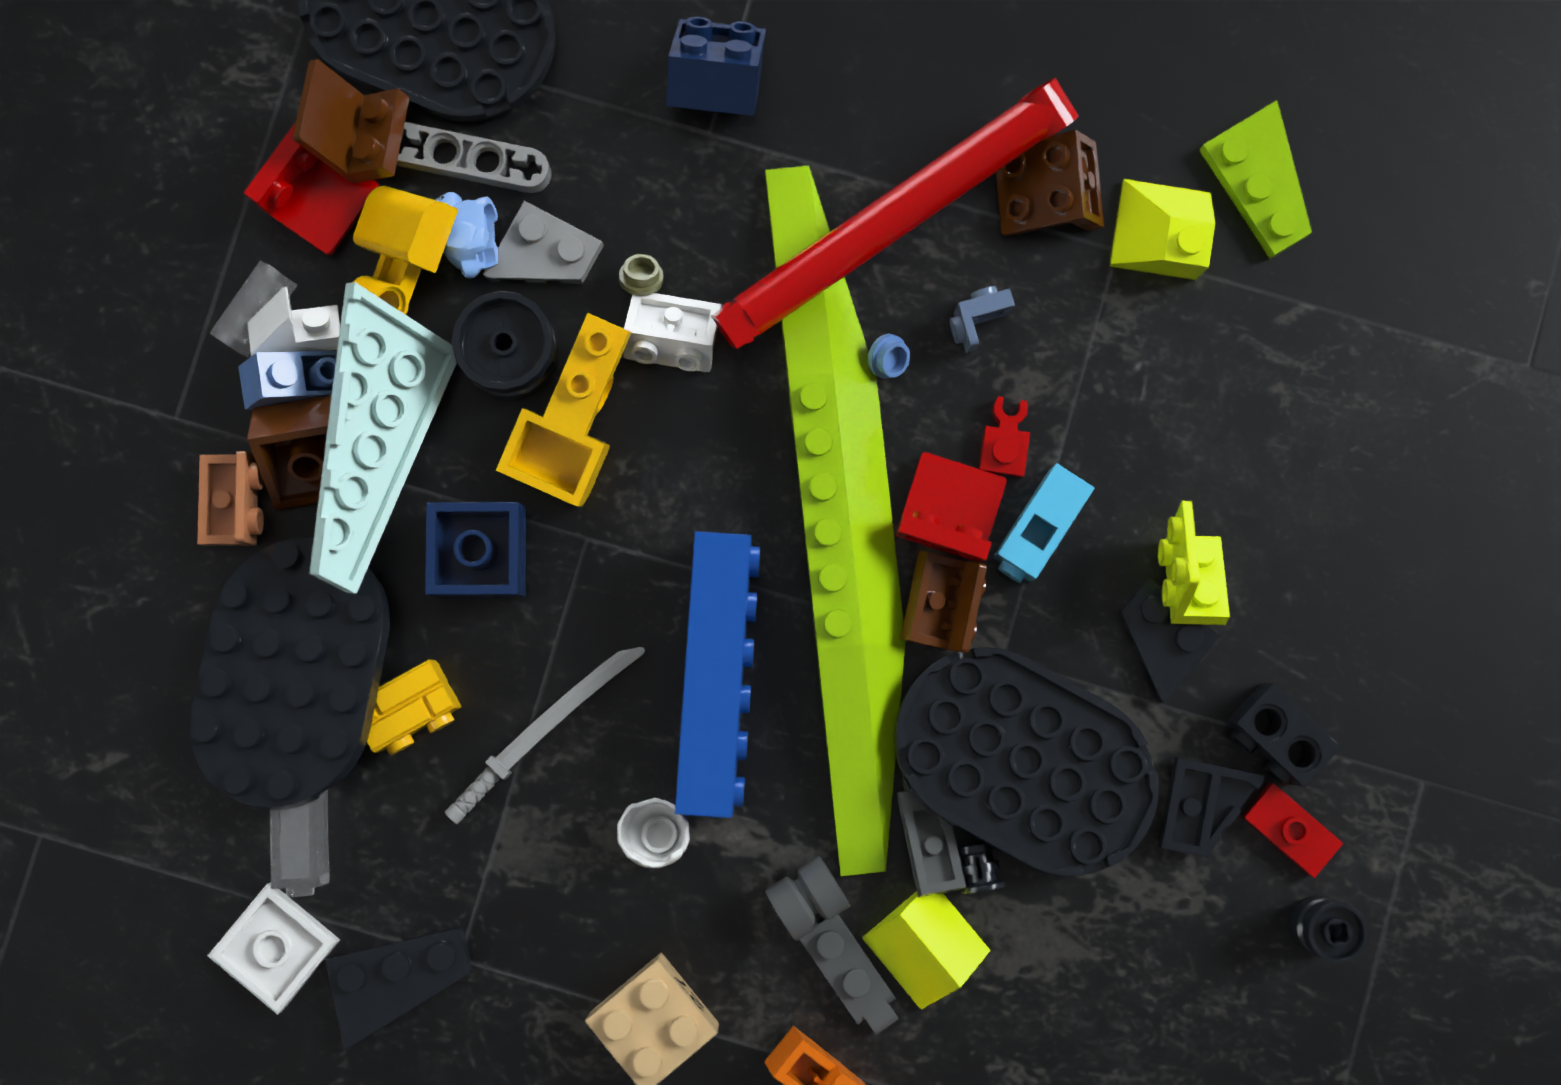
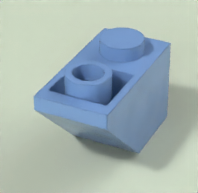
(286, 377)

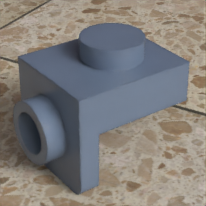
(982, 307)

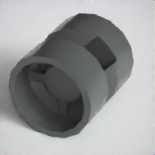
(807, 898)

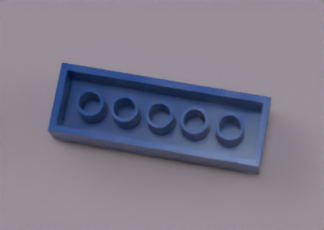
(714, 675)

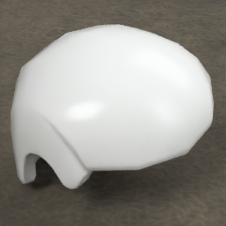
(653, 833)

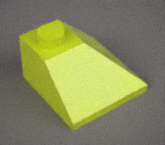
(1163, 230)

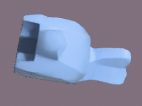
(472, 237)

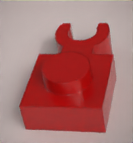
(1003, 446)

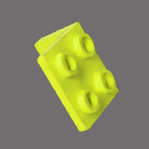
(1194, 573)

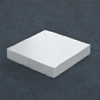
(273, 948)

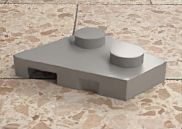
(544, 249)

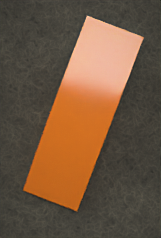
(803, 1062)

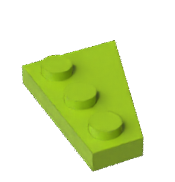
(1261, 179)

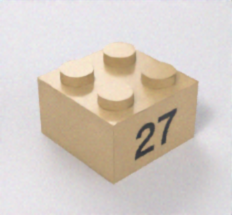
(652, 1022)

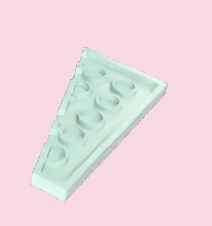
(380, 409)

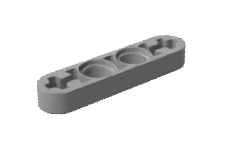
(468, 150)

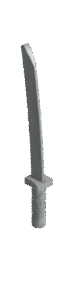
(500, 766)

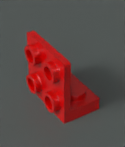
(308, 195)
(951, 508)

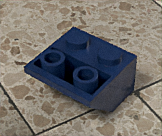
(715, 66)

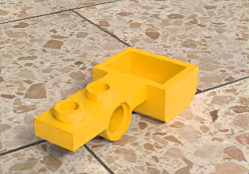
(407, 235)
(555, 448)

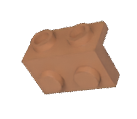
(229, 500)

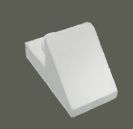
(288, 330)

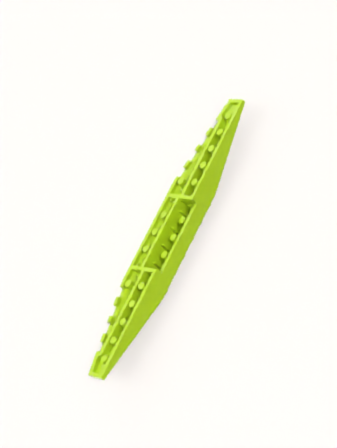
(845, 535)

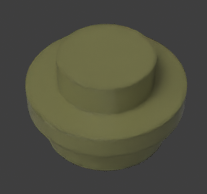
(641, 275)

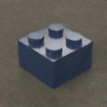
(475, 549)

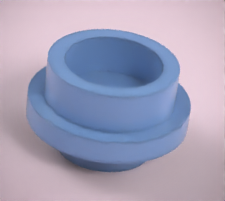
(888, 356)

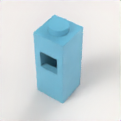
(1042, 524)

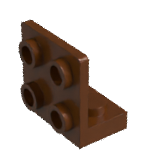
(348, 129)
(1051, 186)

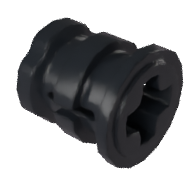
(988, 866)

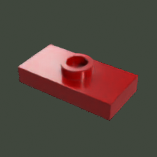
(1292, 830)

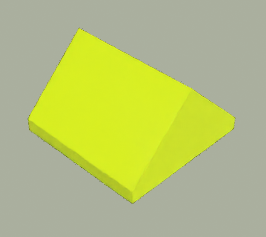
(927, 947)

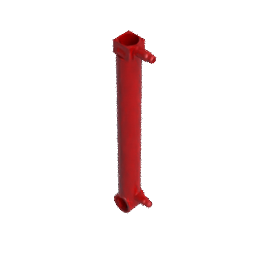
(895, 213)

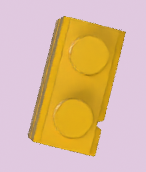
(409, 705)

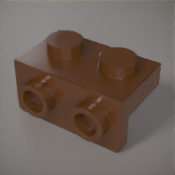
(944, 602)

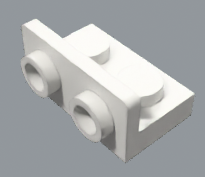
(671, 331)

